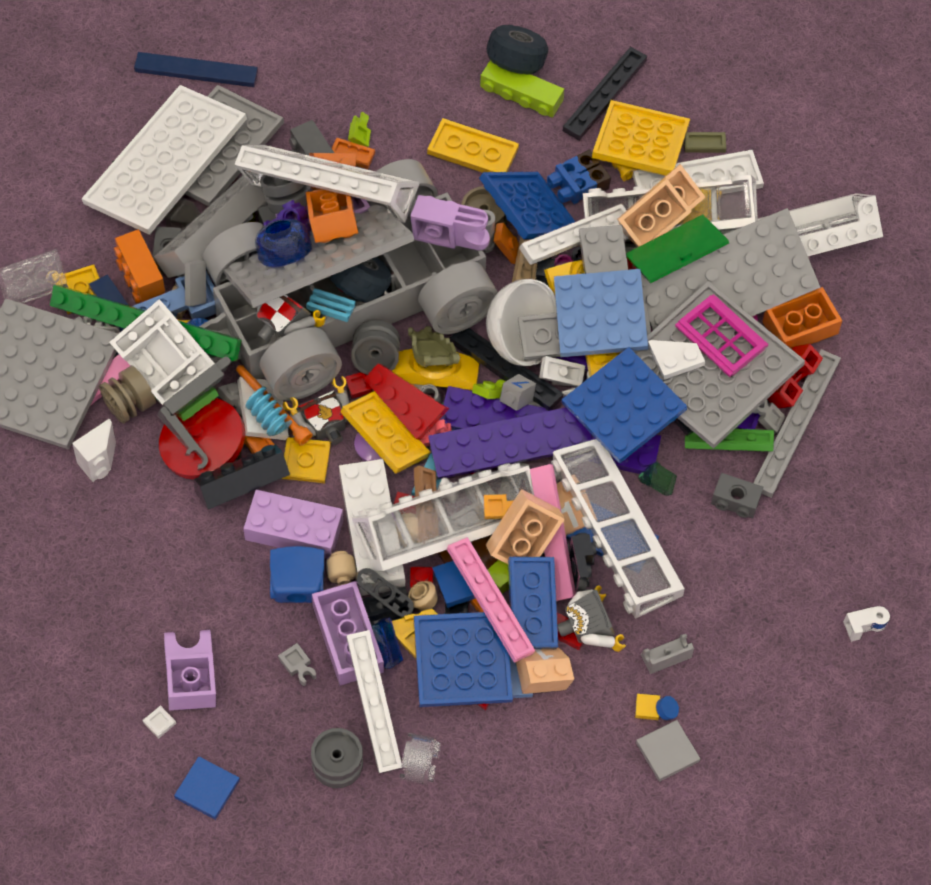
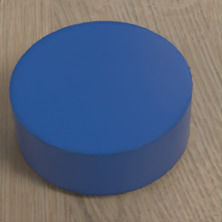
(667, 708)

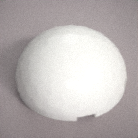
(516, 300)

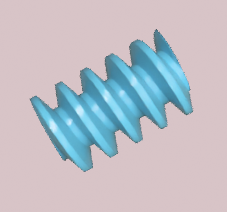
(267, 413)

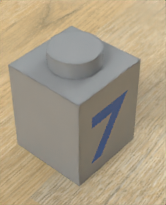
(517, 392)

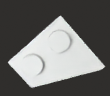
(675, 357)

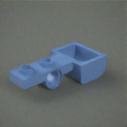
(175, 300)

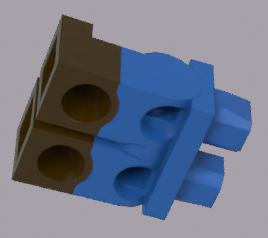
(578, 176)

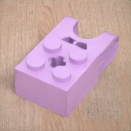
(449, 224)
(190, 673)

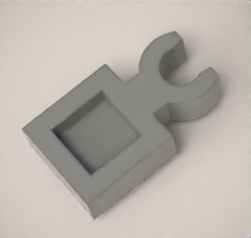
(231, 395)
(770, 416)
(296, 662)

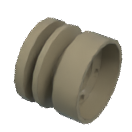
(125, 396)

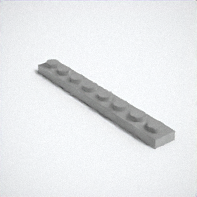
(796, 424)

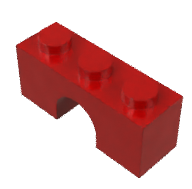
(790, 391)

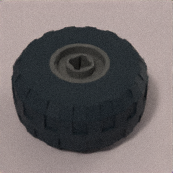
(517, 49)
(364, 281)

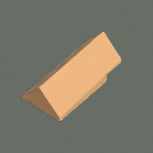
(661, 207)

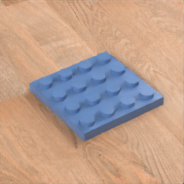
(600, 313)

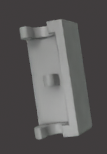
(667, 654)

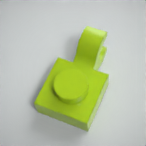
(358, 130)
(489, 389)

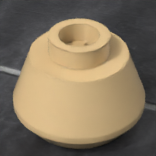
(423, 595)

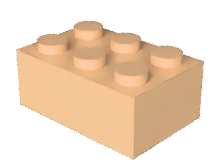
(525, 528)

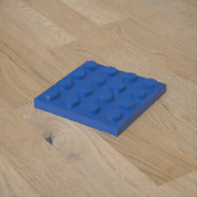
(527, 202)
(624, 404)
(460, 661)

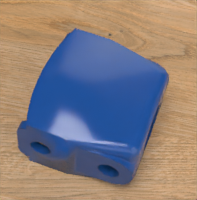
(296, 573)

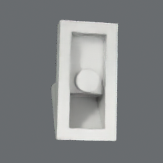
(561, 372)

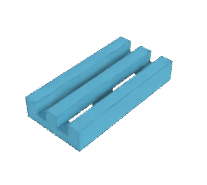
(332, 302)

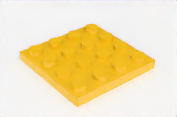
(641, 138)

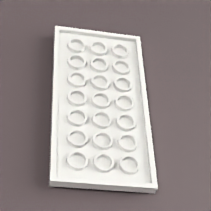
(164, 159)

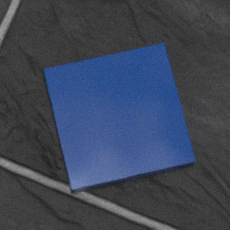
(452, 584)
(207, 787)

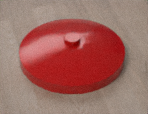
(217, 432)

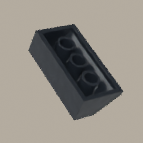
(241, 476)

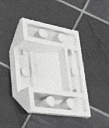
(161, 351)

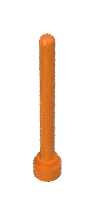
(301, 434)

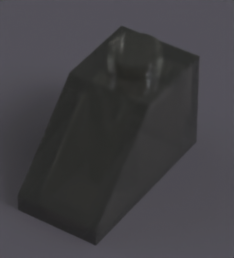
(181, 214)

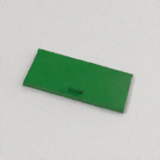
(677, 248)

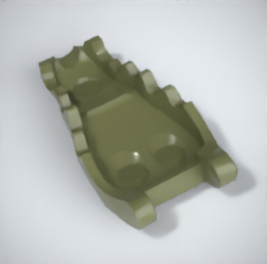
(432, 348)

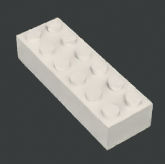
(366, 487)

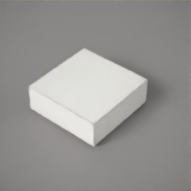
(159, 722)

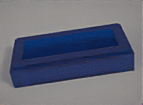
(387, 643)

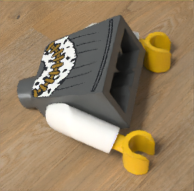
(590, 621)

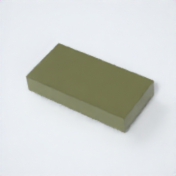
(705, 142)

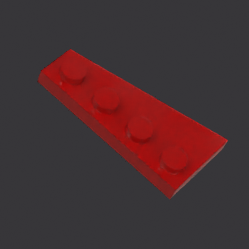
(411, 406)

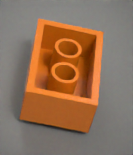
(331, 215)
(138, 266)
(803, 319)

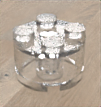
(419, 758)

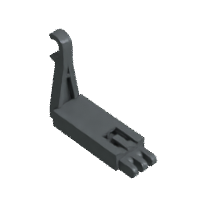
(186, 397)

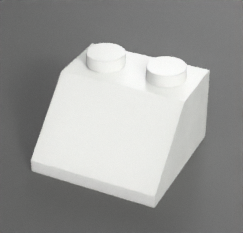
(96, 451)

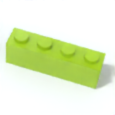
(523, 89)

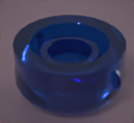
(283, 242)

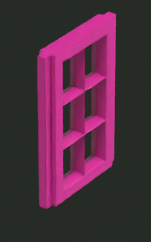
(735, 322)

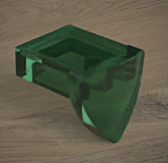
(658, 478)

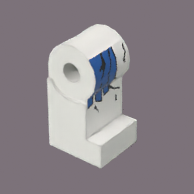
(866, 620)

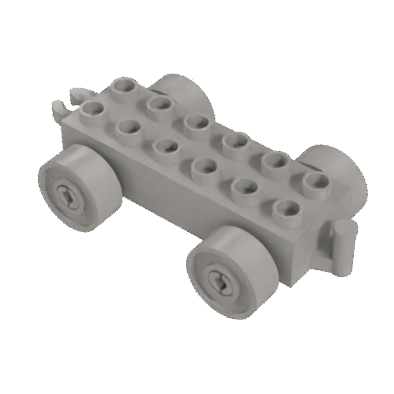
(424, 277)

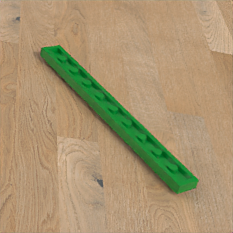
(123, 315)

